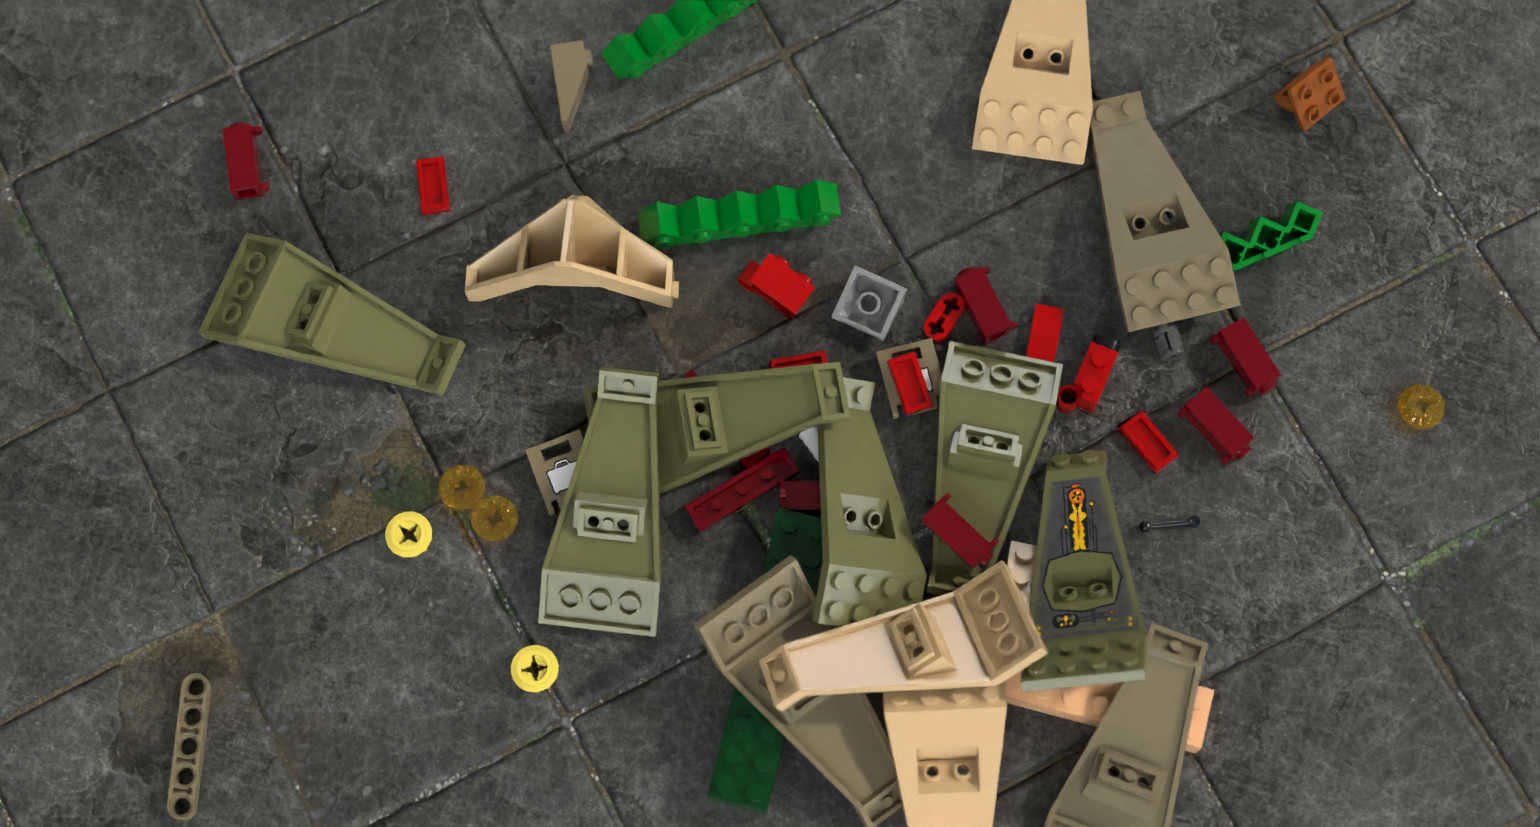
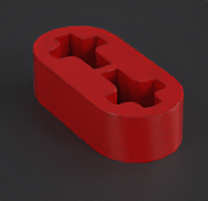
(948, 321)

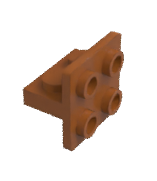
(1312, 93)

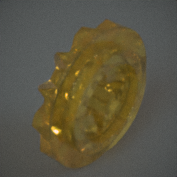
(1414, 416)
(452, 479)
(486, 508)

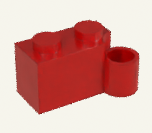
(777, 284)
(1090, 379)

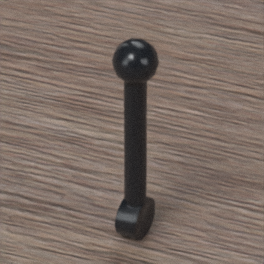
(1193, 522)

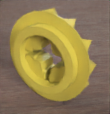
(408, 520)
(523, 661)

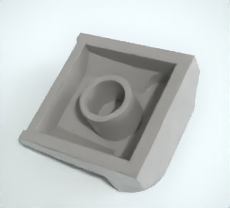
(869, 303)

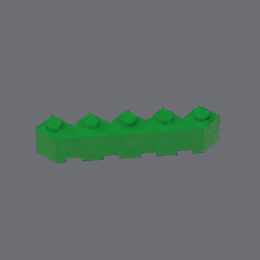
(667, 33)
(739, 214)
(1268, 238)

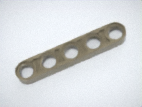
(194, 761)

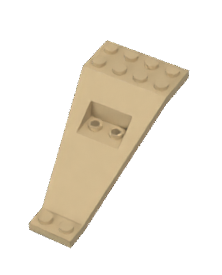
(1034, 103)
(965, 636)
(945, 734)

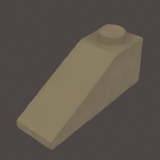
(571, 77)

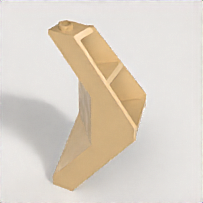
(574, 247)

